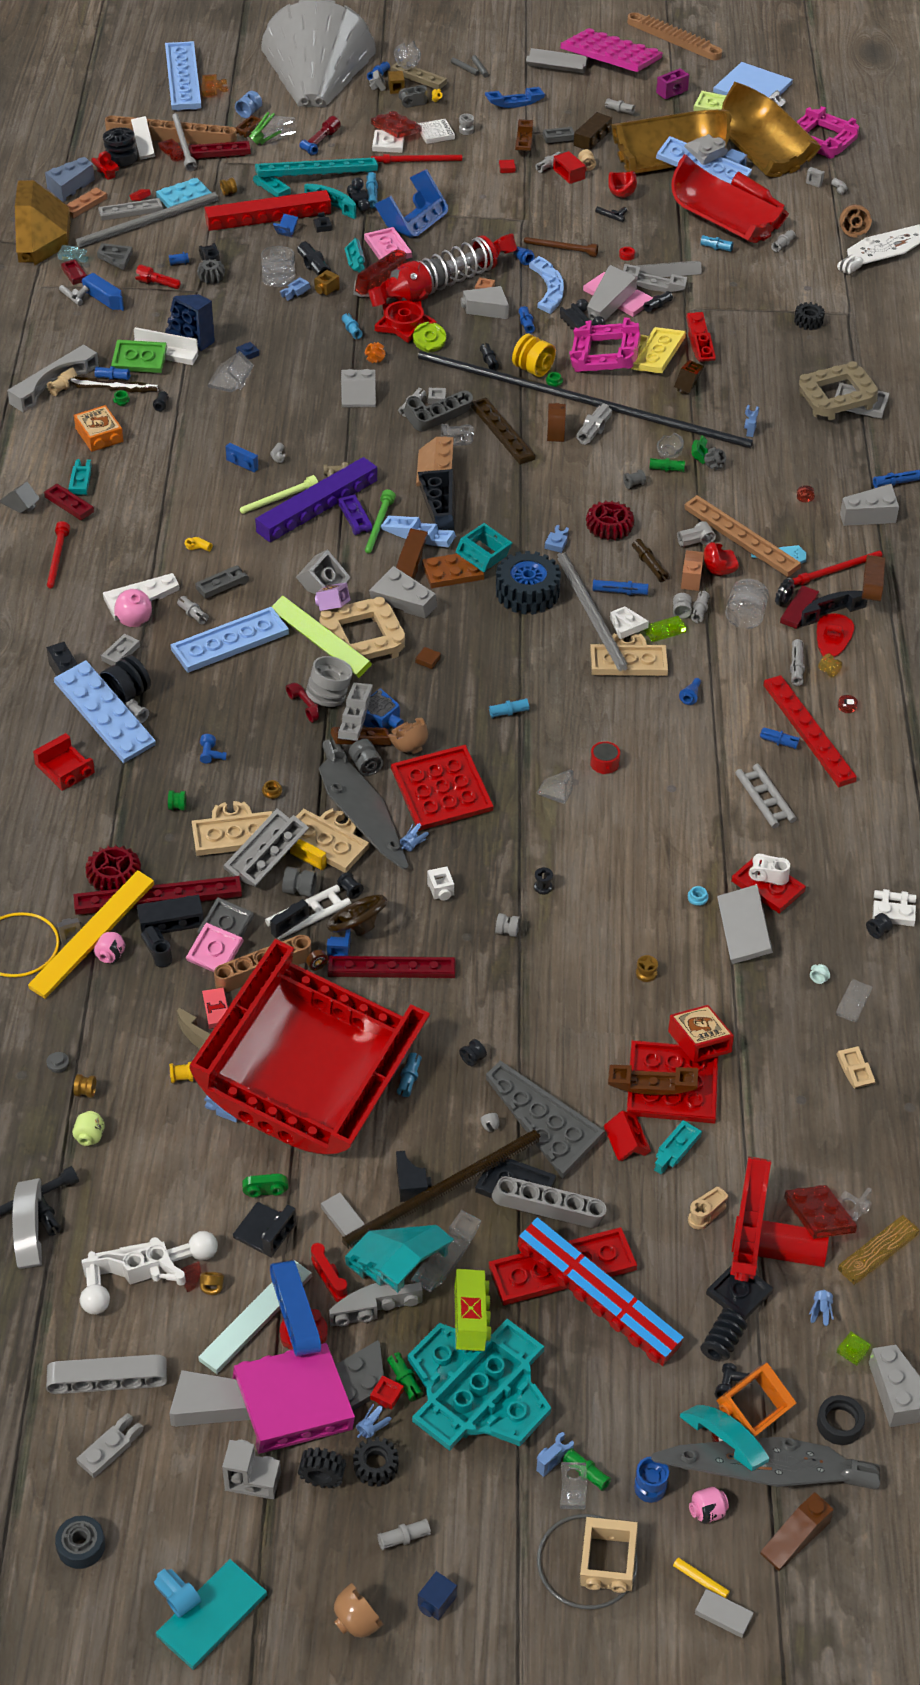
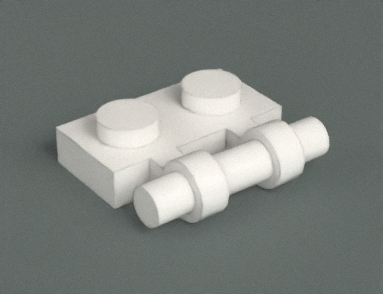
(898, 913)

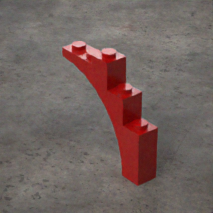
(750, 1219)

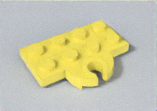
(658, 349)

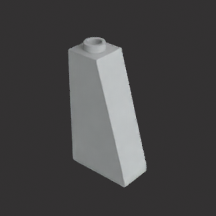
(611, 293)
(206, 1400)

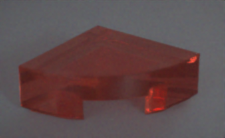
(192, 1275)

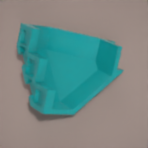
(394, 1253)

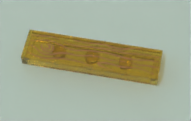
(878, 1249)

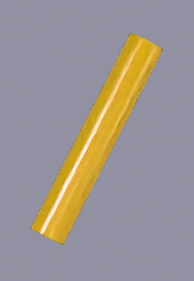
(701, 1578)

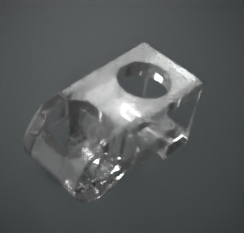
(462, 434)

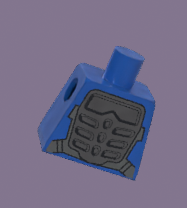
(382, 711)

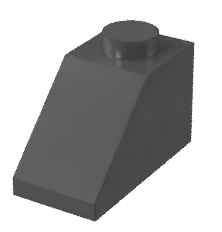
(21, 498)

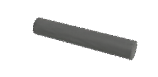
(465, 66)
(480, 67)

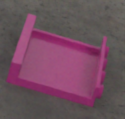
(293, 1398)

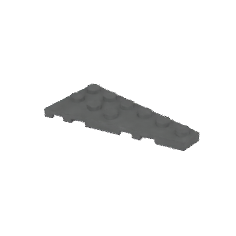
(563, 1132)

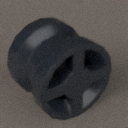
(879, 925)
(473, 1052)

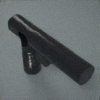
(617, 215)

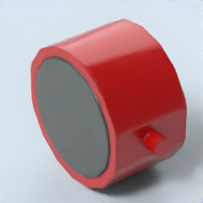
(605, 757)

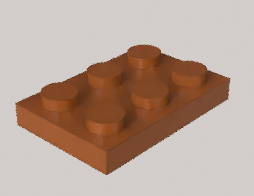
(450, 570)

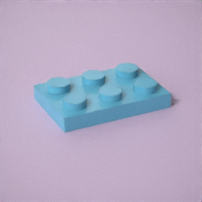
(182, 192)

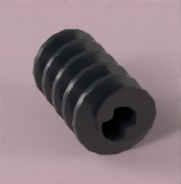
(724, 1335)

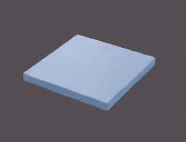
(754, 77)

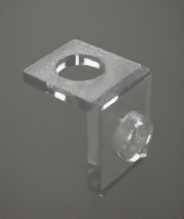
(862, 1204)
(573, 1489)

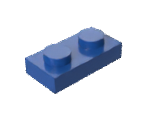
(242, 457)

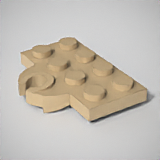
(639, 656)
(226, 830)
(335, 839)

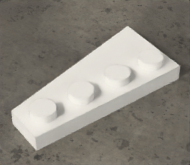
(154, 588)

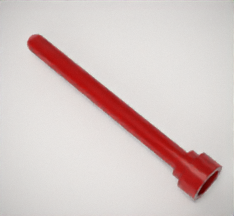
(62, 530)

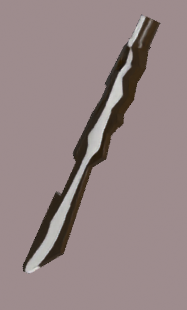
(111, 384)

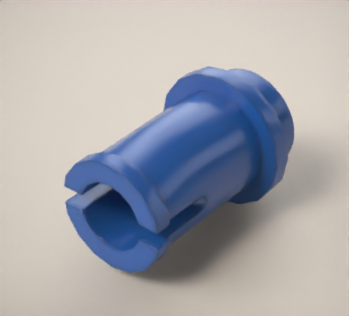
(311, 148)
(179, 258)

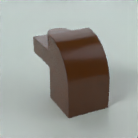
(556, 422)

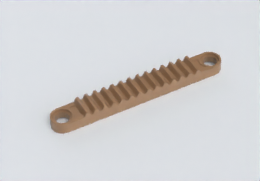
(675, 36)

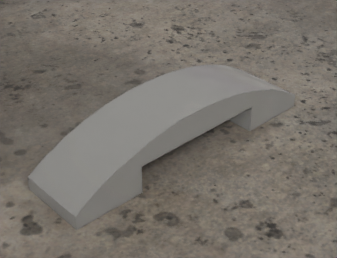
(656, 283)
(25, 1224)

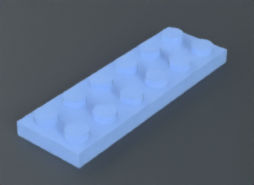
(721, 167)
(229, 639)
(104, 711)

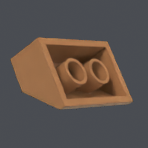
(435, 455)

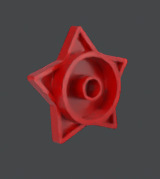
(402, 319)

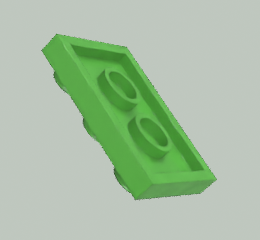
(139, 355)

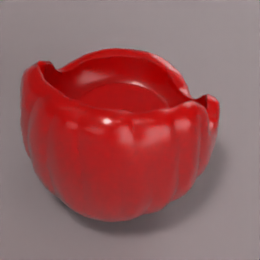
(719, 560)

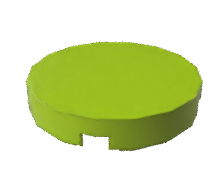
(429, 337)

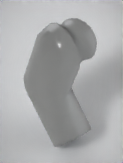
(841, 186)
(276, 453)

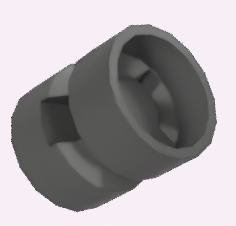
(365, 757)
(298, 881)

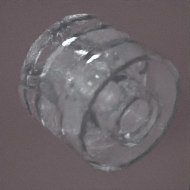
(278, 266)

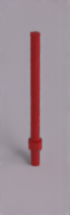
(386, 158)
(805, 578)

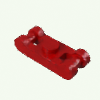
(328, 1272)

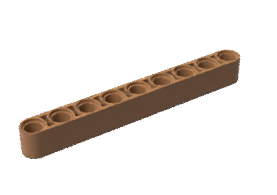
(165, 130)

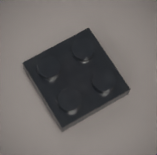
(739, 1295)

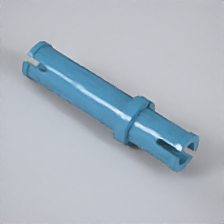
(372, 186)

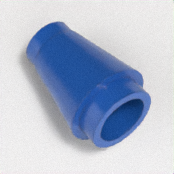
(524, 255)

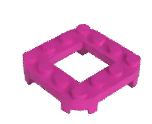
(846, 130)
(626, 355)

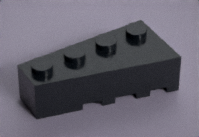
(439, 495)

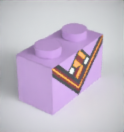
(332, 596)

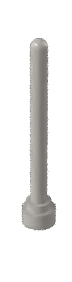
(189, 163)

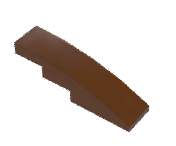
(412, 552)

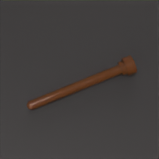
(591, 249)

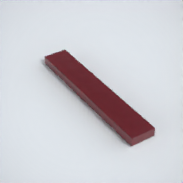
(391, 967)

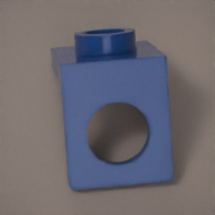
(286, 225)

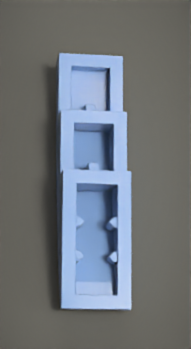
(401, 525)

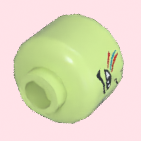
(88, 1128)

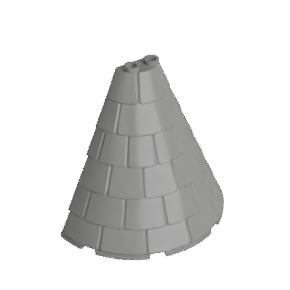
(317, 49)

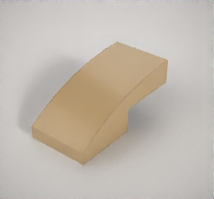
(855, 1068)

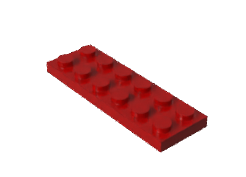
(522, 1279)

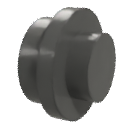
(57, 1062)

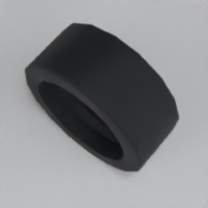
(845, 1403)

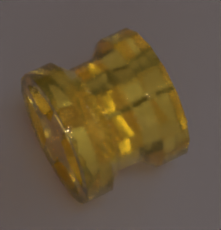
(830, 665)

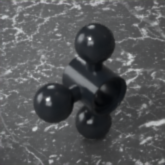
(357, 195)

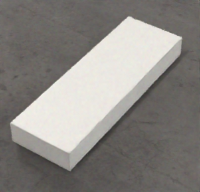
(143, 138)

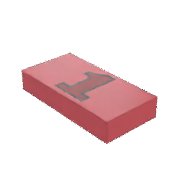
(215, 1005)

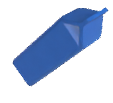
(104, 291)

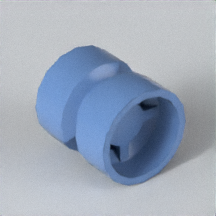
(248, 104)

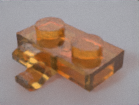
(211, 84)

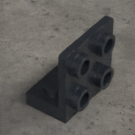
(266, 1228)

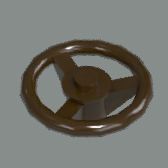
(358, 915)

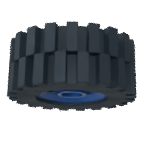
(528, 582)

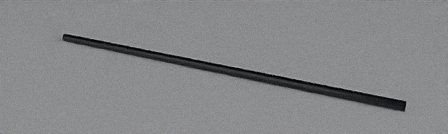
(586, 399)

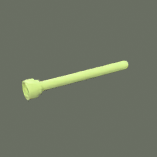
(310, 481)

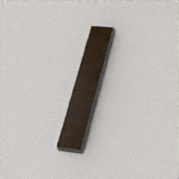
(503, 431)

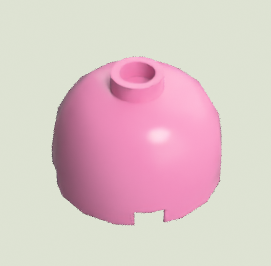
(133, 607)

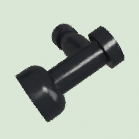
(730, 1374)

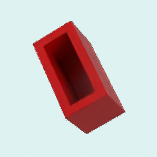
(569, 167)

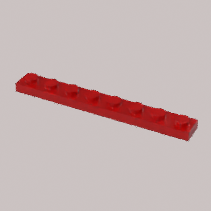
(810, 731)

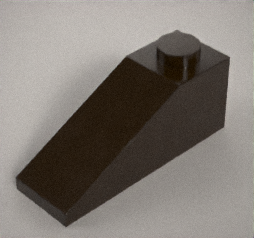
(688, 376)

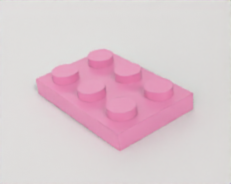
(385, 241)

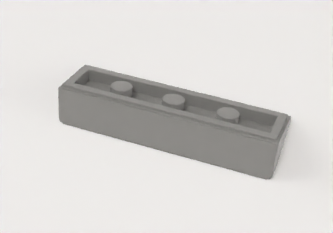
(668, 269)

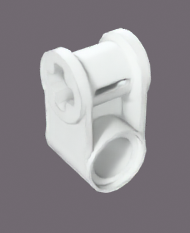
(771, 869)

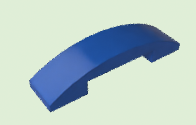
(518, 100)

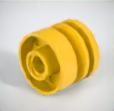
(533, 355)

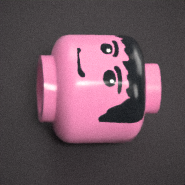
(109, 947)
(708, 1505)

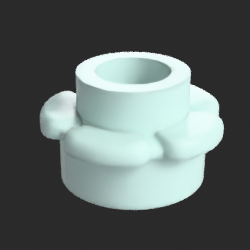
(819, 973)

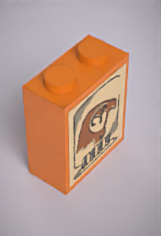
(98, 428)

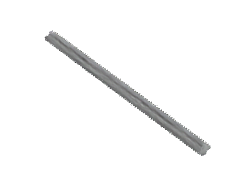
(156, 216)
(592, 611)

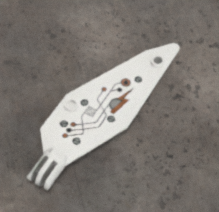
(880, 247)

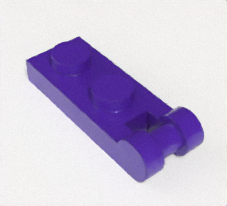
(355, 514)

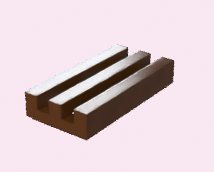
(247, 126)

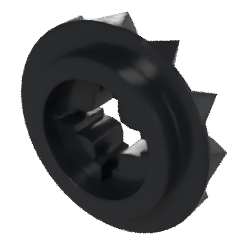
(785, 592)

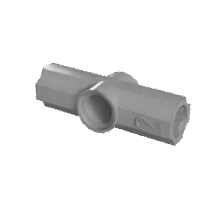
(594, 424)

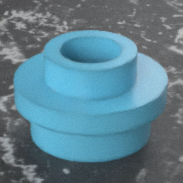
(698, 895)

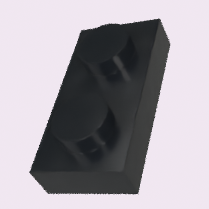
(289, 918)

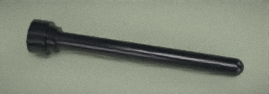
(66, 1178)

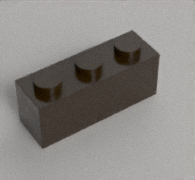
(592, 131)

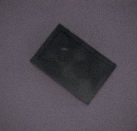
(512, 1169)

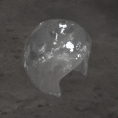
(407, 56)

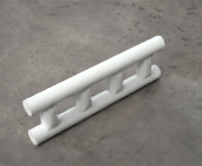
(320, 912)

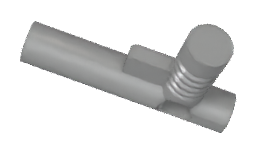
(75, 295)

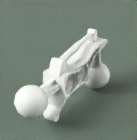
(139, 1264)

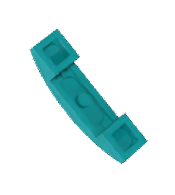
(337, 198)
(747, 1448)

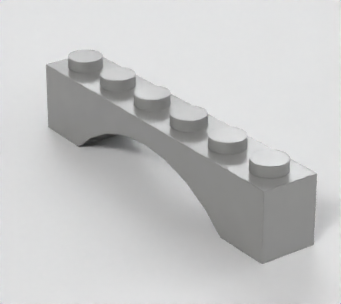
(26, 393)

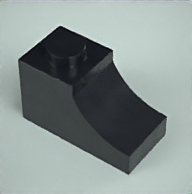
(411, 1178)

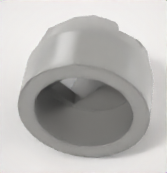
(490, 1122)

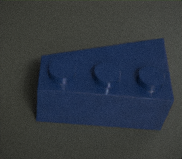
(193, 319)

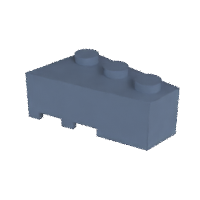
(69, 177)

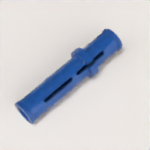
(897, 478)
(600, 585)

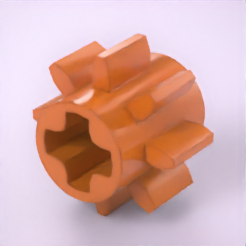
(375, 352)

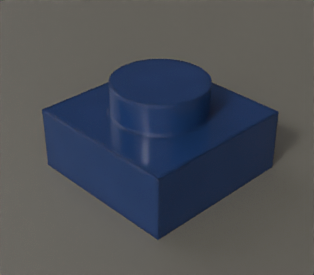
(248, 350)

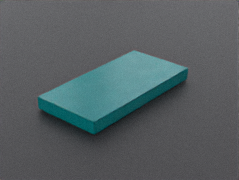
(223, 1605)

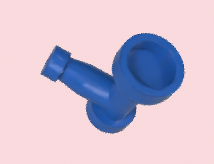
(207, 742)

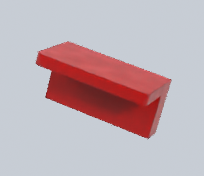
(626, 1135)

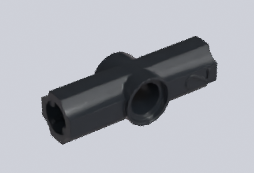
(312, 259)

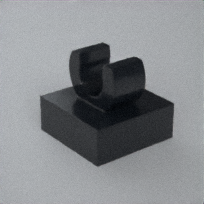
(322, 223)

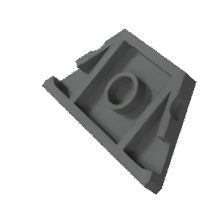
(361, 1374)

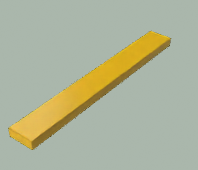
(88, 936)

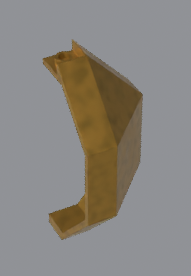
(40, 223)

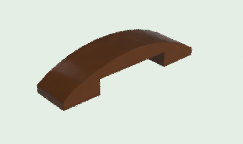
(524, 135)
(653, 1082)

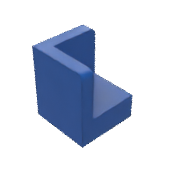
(339, 945)

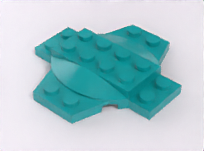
(479, 1389)

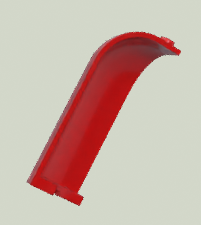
(724, 203)

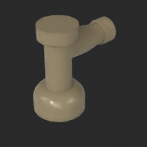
(329, 470)

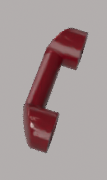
(295, 690)

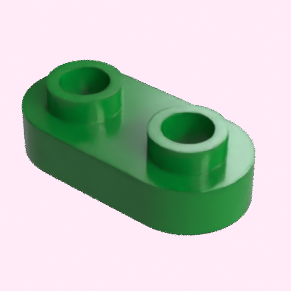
(265, 1185)

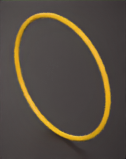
(56, 949)

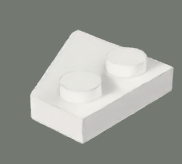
(627, 622)

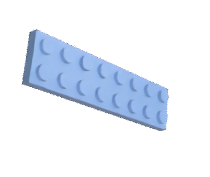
(183, 76)

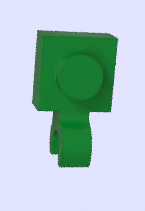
(699, 449)

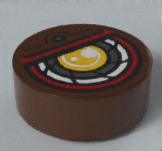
(317, 960)

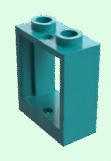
(477, 555)

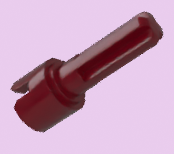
(329, 127)

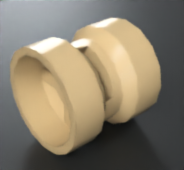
(586, 157)

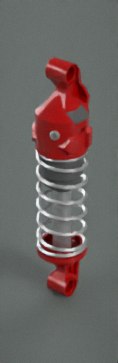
(418, 279)

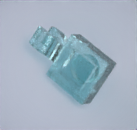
(71, 252)

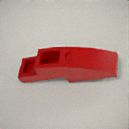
(699, 337)

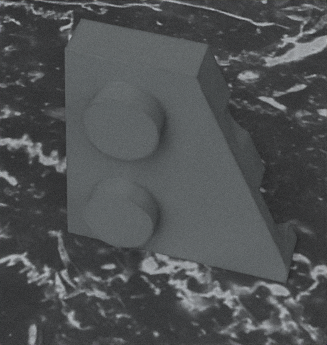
(115, 254)

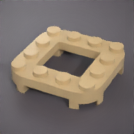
(381, 612)

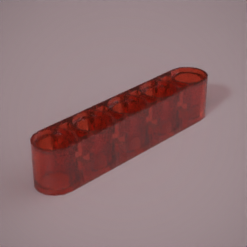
(379, 271)

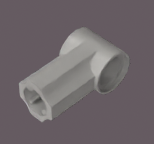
(700, 533)

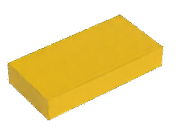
(309, 854)

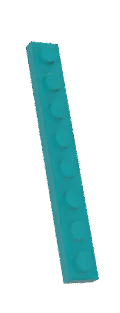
(316, 167)

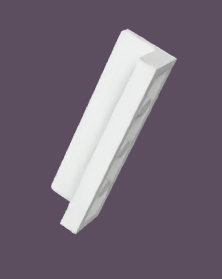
(179, 348)

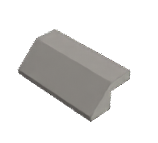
(557, 60)
(265, 847)

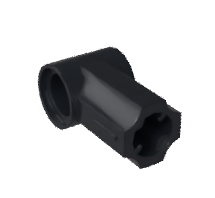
(157, 946)

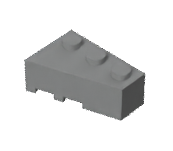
(870, 507)
(404, 593)
(896, 1384)

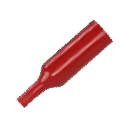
(750, 186)

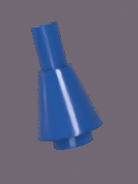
(690, 693)

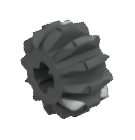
(211, 271)

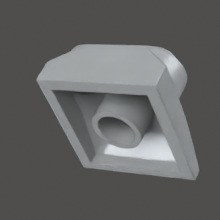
(707, 148)

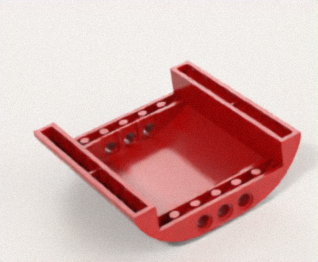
(303, 1055)

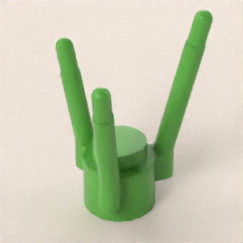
(257, 135)

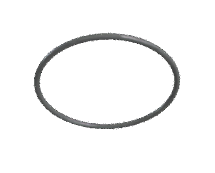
(547, 1585)

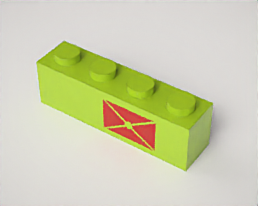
(471, 1303)

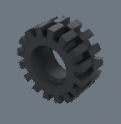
(809, 316)
(322, 1467)
(375, 1474)

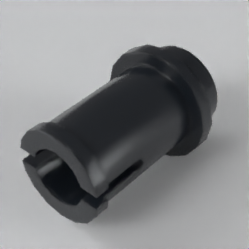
(160, 403)

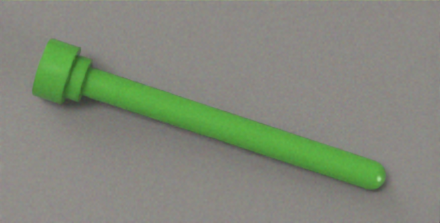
(387, 499)

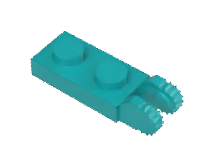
(272, 185)
(80, 478)

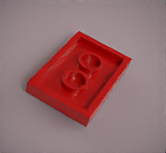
(773, 895)

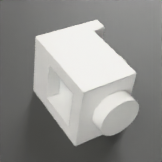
(443, 887)

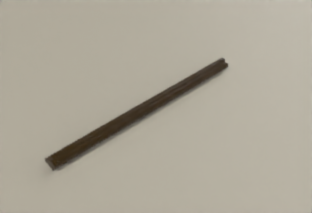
(442, 1187)

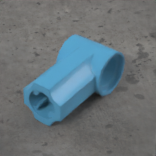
(179, 1595)

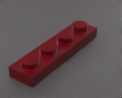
(220, 149)

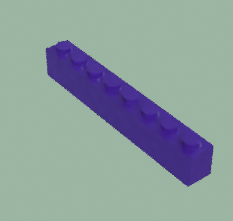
(316, 499)

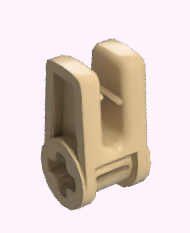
(707, 1208)

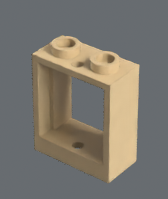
(614, 1531)

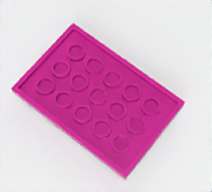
(612, 50)

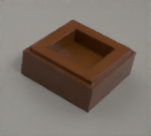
(428, 657)

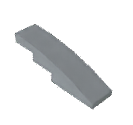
(355, 711)

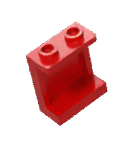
(63, 762)

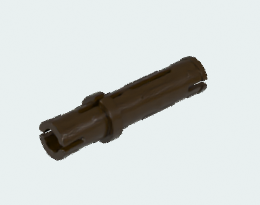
(646, 556)

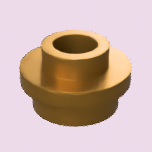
(272, 789)

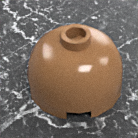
(855, 220)
(410, 736)
(355, 1613)

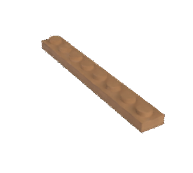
(743, 536)

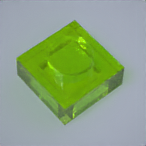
(853, 1348)

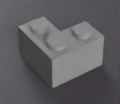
(248, 1473)

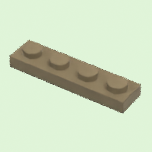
(422, 76)

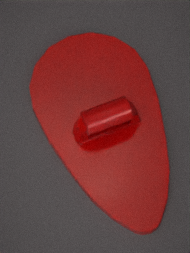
(834, 633)

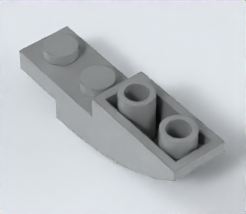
(364, 1303)

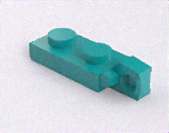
(355, 255)
(676, 1146)

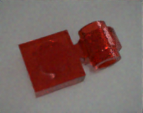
(172, 148)

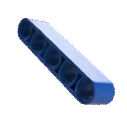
(295, 1308)

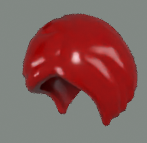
(622, 183)

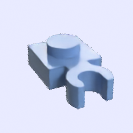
(297, 287)
(557, 540)

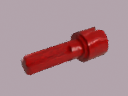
(147, 275)

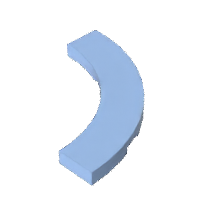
(554, 284)

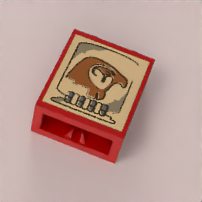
(700, 1033)

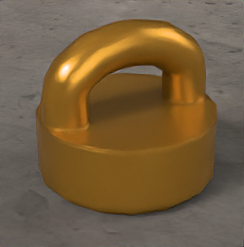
(211, 1278)

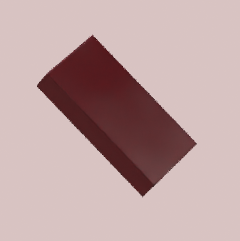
(73, 271)

